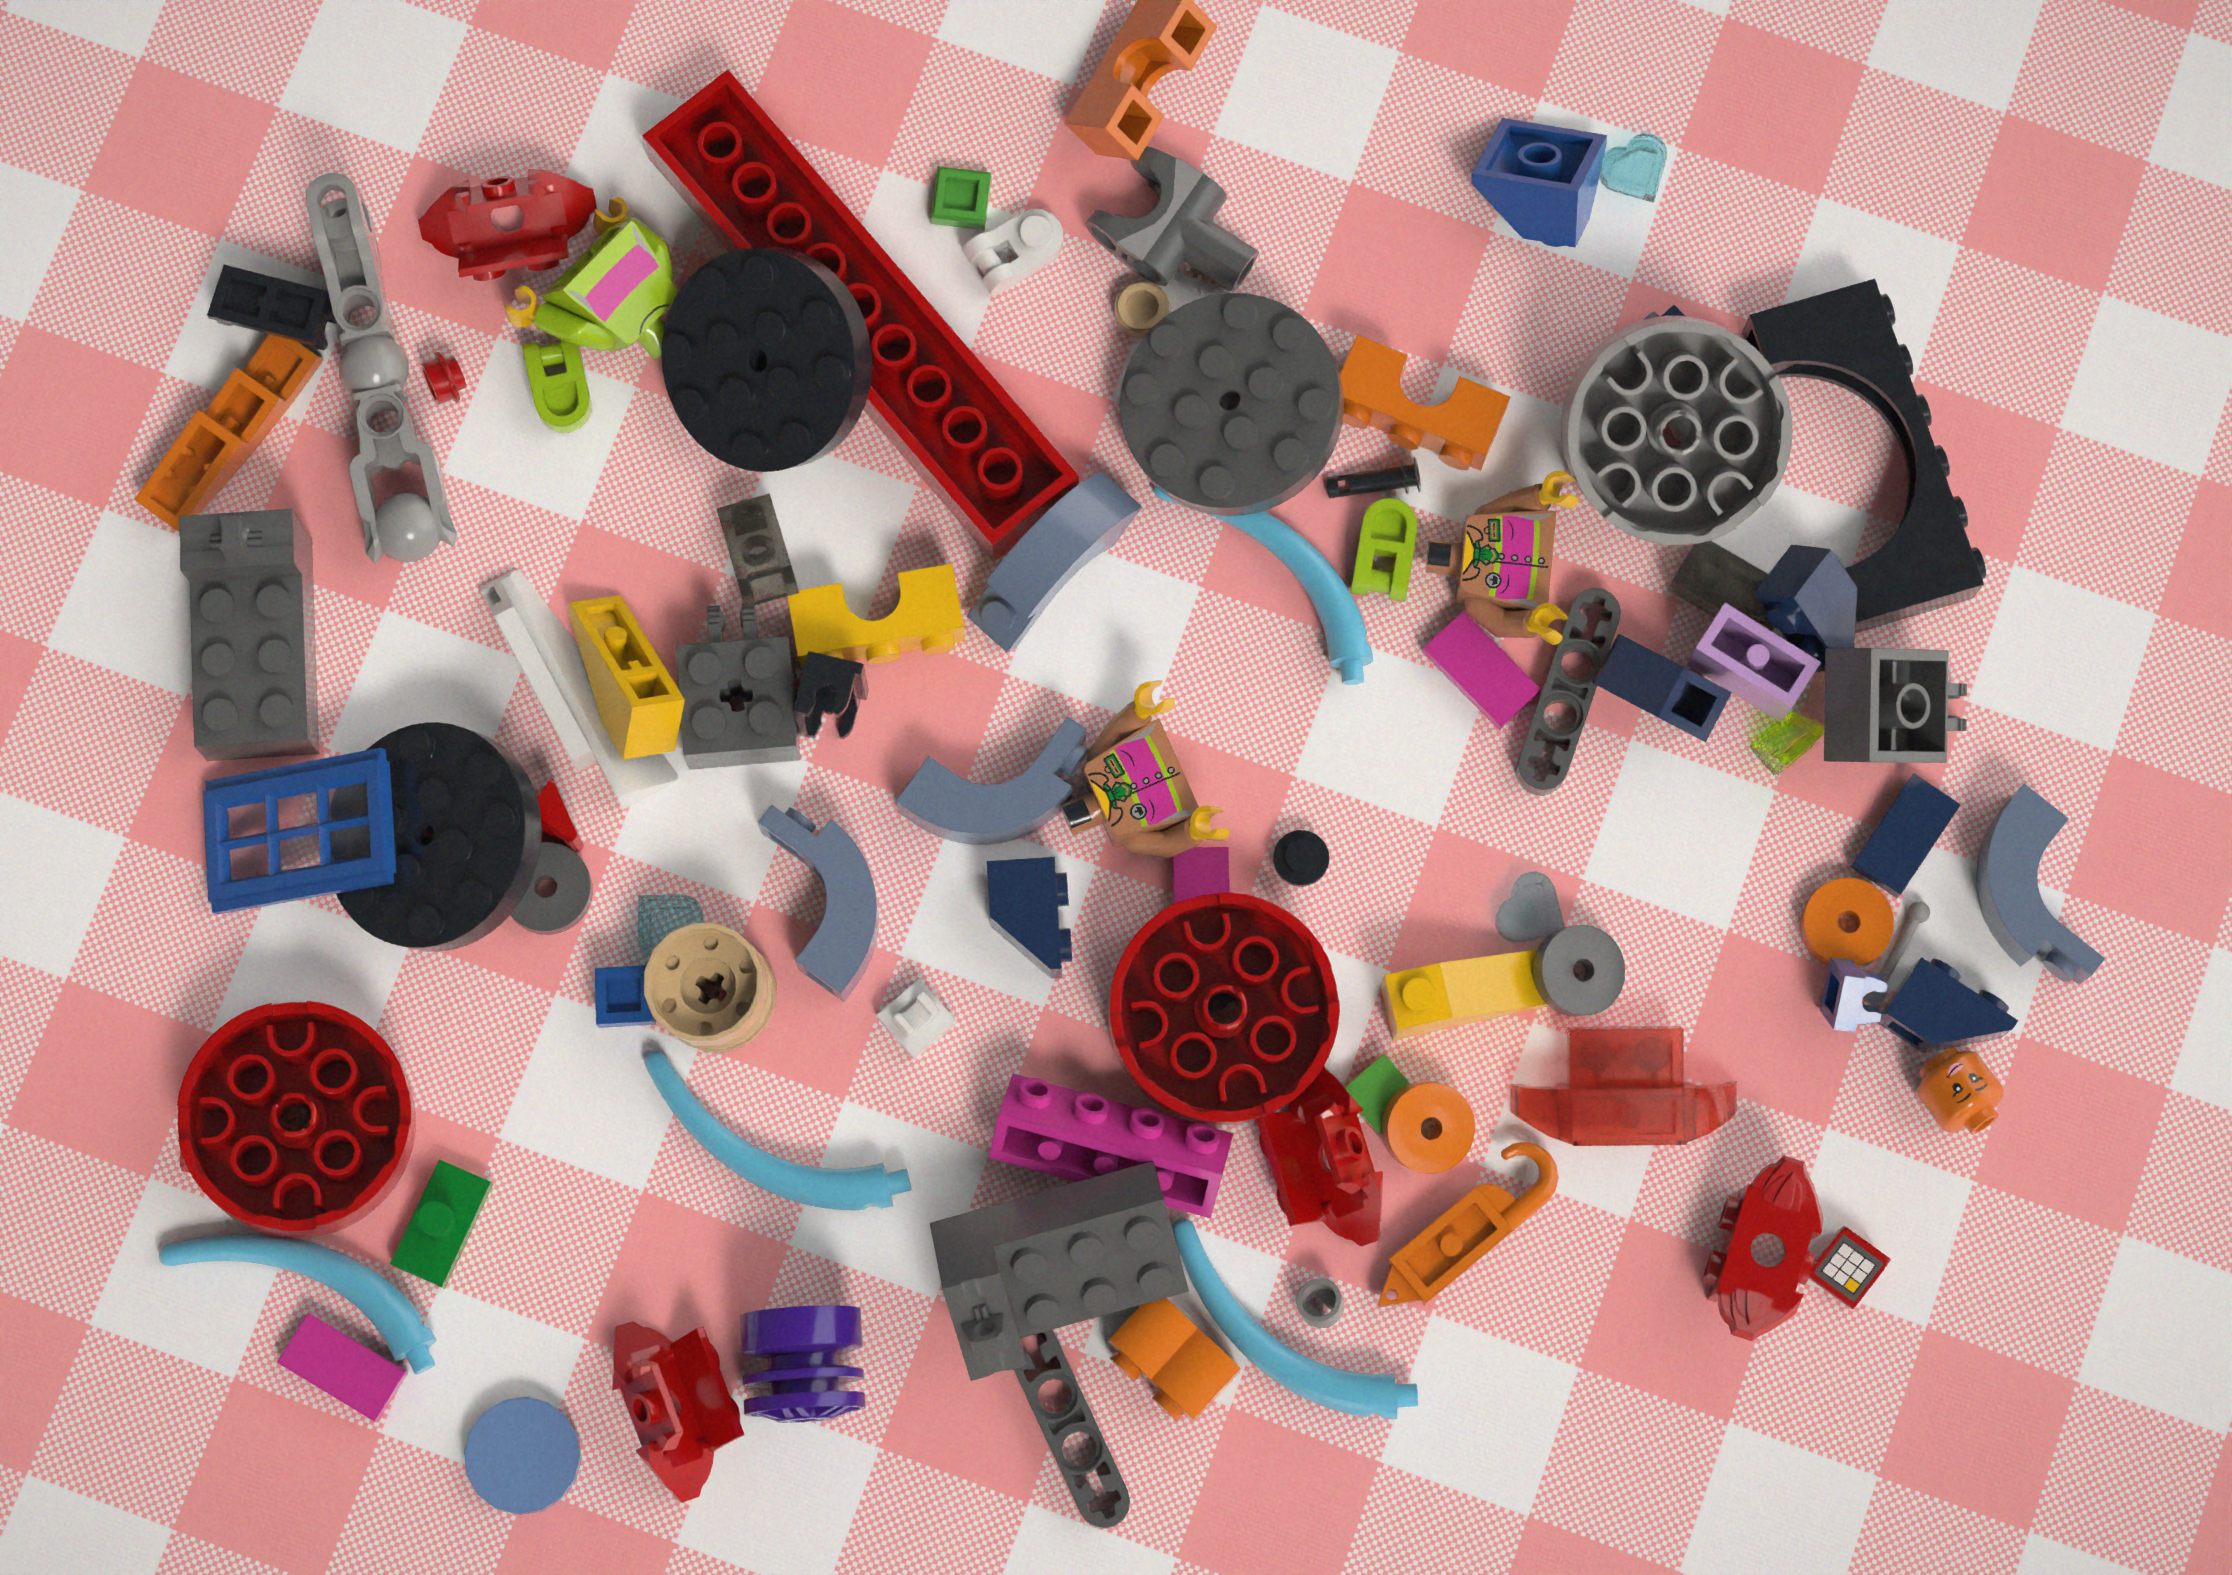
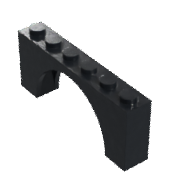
(1852, 344)

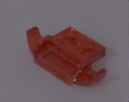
(1625, 1091)

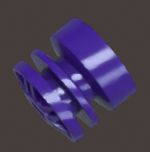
(802, 1362)

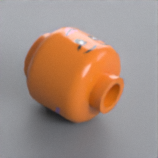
(1960, 1091)

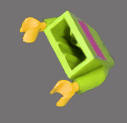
(609, 291)

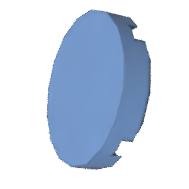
(522, 1455)

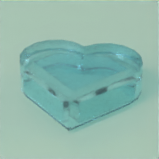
(1635, 168)
(1531, 910)
(664, 914)

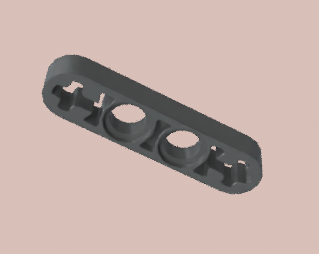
(1564, 690)
(1074, 1419)

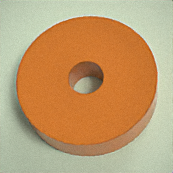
(1852, 898)
(1403, 1122)

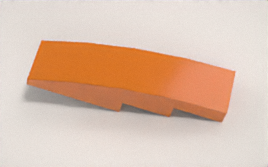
(229, 430)

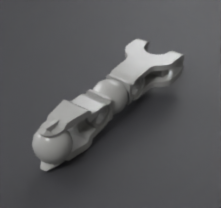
(374, 375)

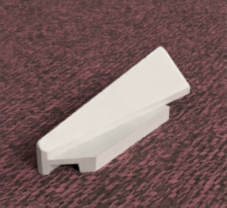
(563, 688)

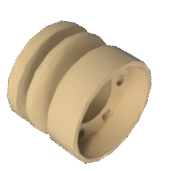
(687, 964)

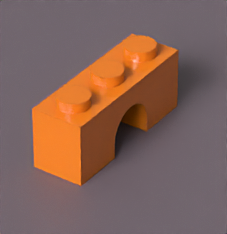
(1154, 40)
(1456, 429)

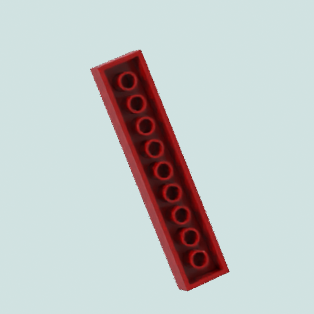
(925, 381)

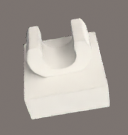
(916, 1019)

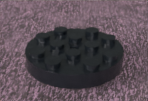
(766, 358)
(460, 838)

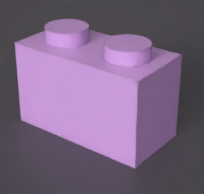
(1753, 662)

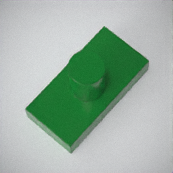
(441, 1224)

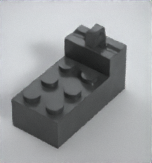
(251, 634)
(1054, 1262)

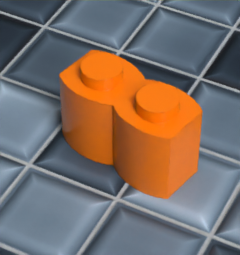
(1173, 1358)

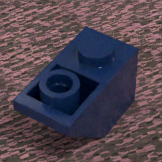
(1811, 600)
(1662, 687)
(1025, 910)
(1940, 1012)

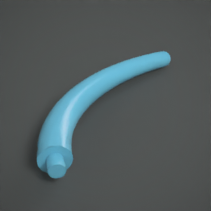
(1330, 596)
(809, 1185)
(366, 1289)
(1327, 1386)

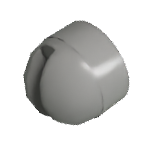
(1328, 1294)

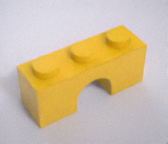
(924, 619)

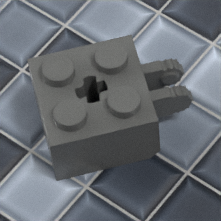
(722, 669)
(1888, 705)

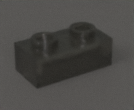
(757, 550)
(1719, 577)

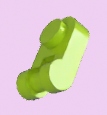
(562, 398)
(1390, 532)

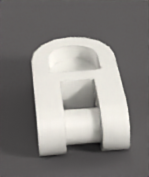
(1033, 239)

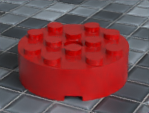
(1213, 1068)
(310, 1177)

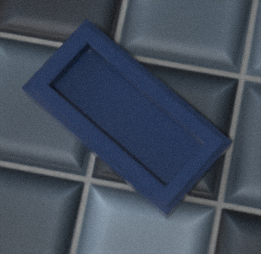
(1905, 835)

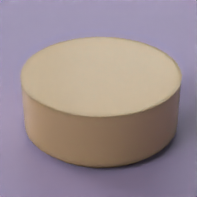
(1140, 308)

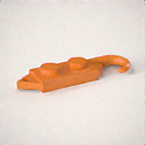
(1467, 1232)

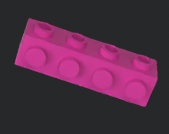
(1090, 1136)

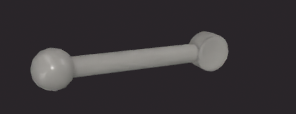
(1918, 913)

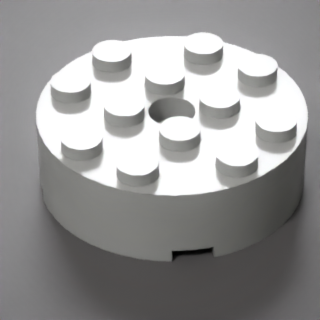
(1629, 395)

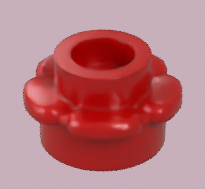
(443, 378)

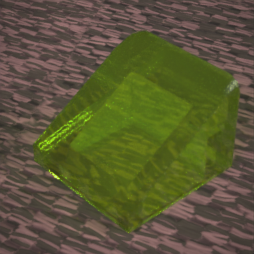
(1786, 742)

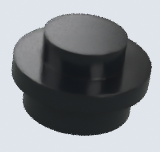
(1301, 858)

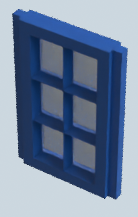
(299, 831)

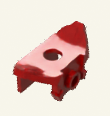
(463, 228)
(1307, 1191)
(1776, 1203)
(653, 1371)

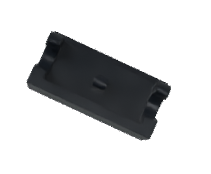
(272, 306)
(829, 687)

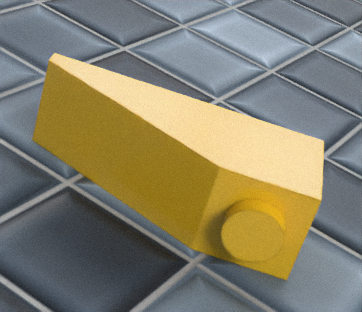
(627, 678)
(1459, 993)

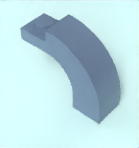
(1049, 555)
(995, 812)
(2011, 892)
(850, 927)

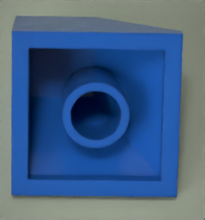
(1541, 179)

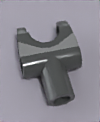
(1176, 228)

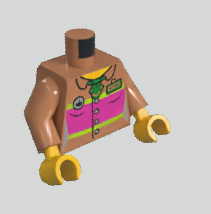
(1508, 561)
(1140, 786)

